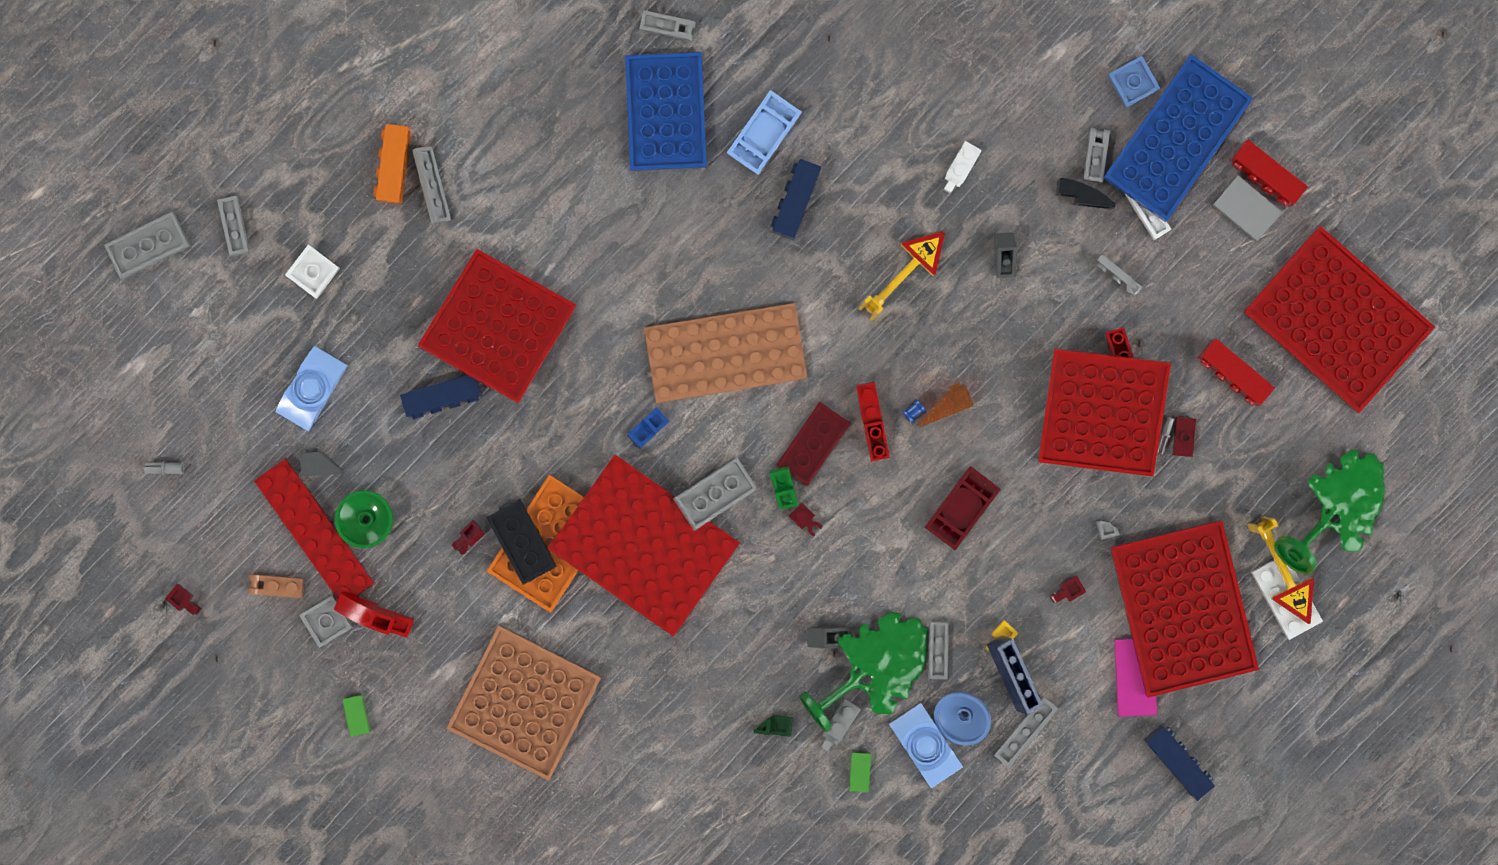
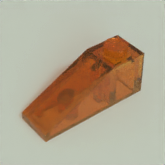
(950, 403)

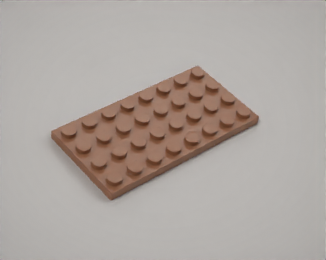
(725, 353)

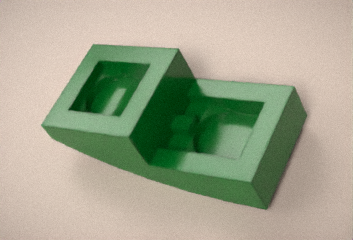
(784, 487)

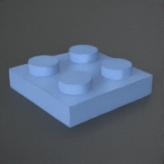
(1133, 81)

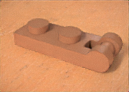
(277, 586)

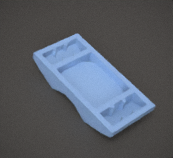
(764, 132)
(311, 388)
(925, 745)

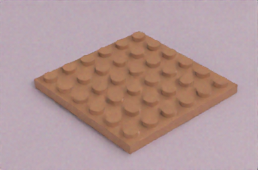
(523, 702)

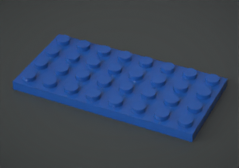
(1178, 138)

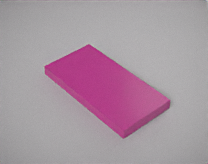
(1129, 683)

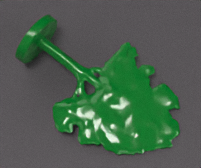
(1353, 494)
(888, 656)

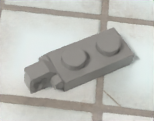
(1118, 275)
(840, 723)

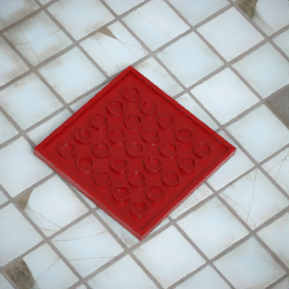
(497, 326)
(1104, 412)

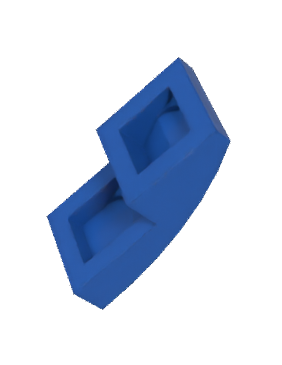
(648, 428)

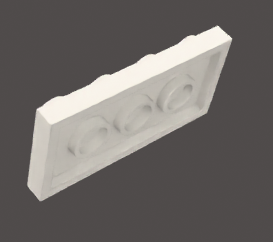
(1271, 583)

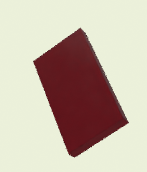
(814, 443)

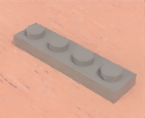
(431, 185)
(1025, 732)

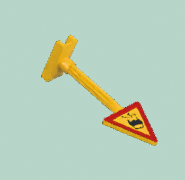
(924, 252)
(1297, 597)

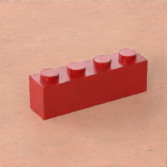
(1268, 173)
(1235, 372)

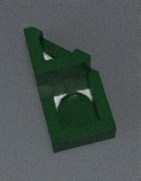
(776, 725)

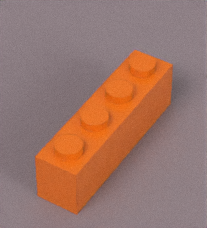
(393, 164)

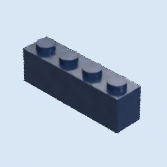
(796, 199)
(441, 395)
(1014, 674)
(1179, 763)

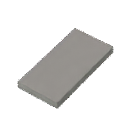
(147, 245)
(715, 493)

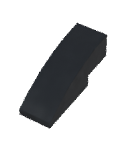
(1083, 194)

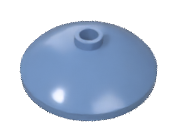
(958, 726)

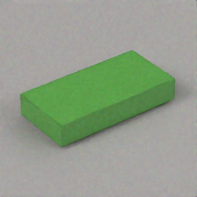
(356, 715)
(860, 772)

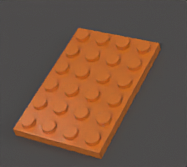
(549, 512)

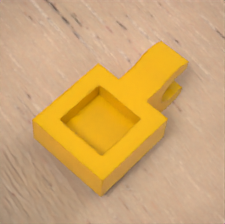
(1005, 630)

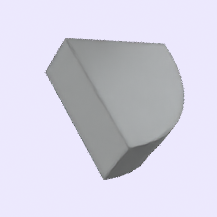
(1106, 530)

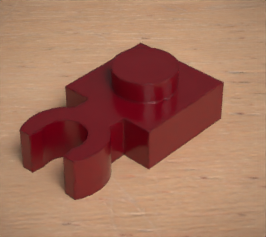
(803, 517)

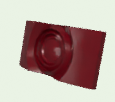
(962, 508)

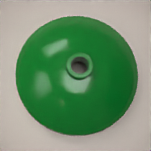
(351, 523)

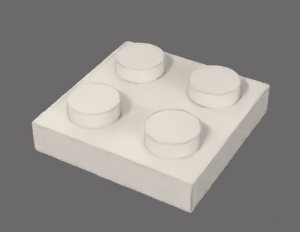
(312, 271)

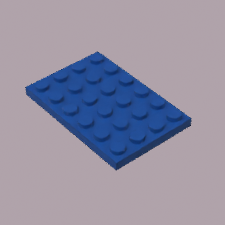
(665, 111)

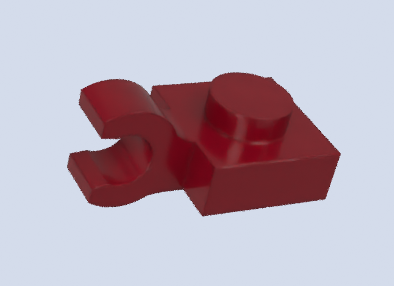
(469, 536)
(1071, 590)
(180, 599)

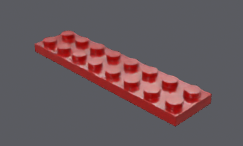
(313, 530)

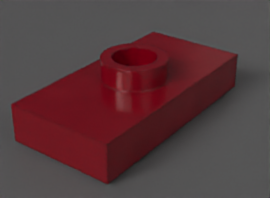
(1184, 437)

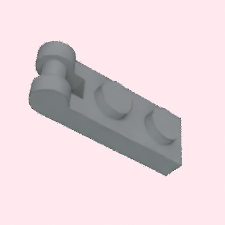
(666, 25)
(1096, 155)

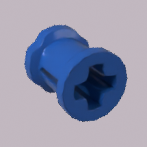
(914, 411)

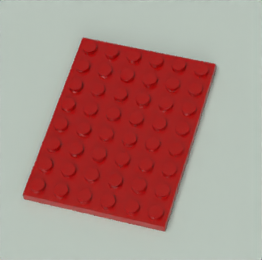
(1339, 319)
(642, 546)
(1184, 608)

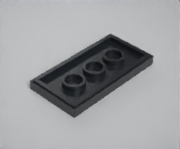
(521, 541)

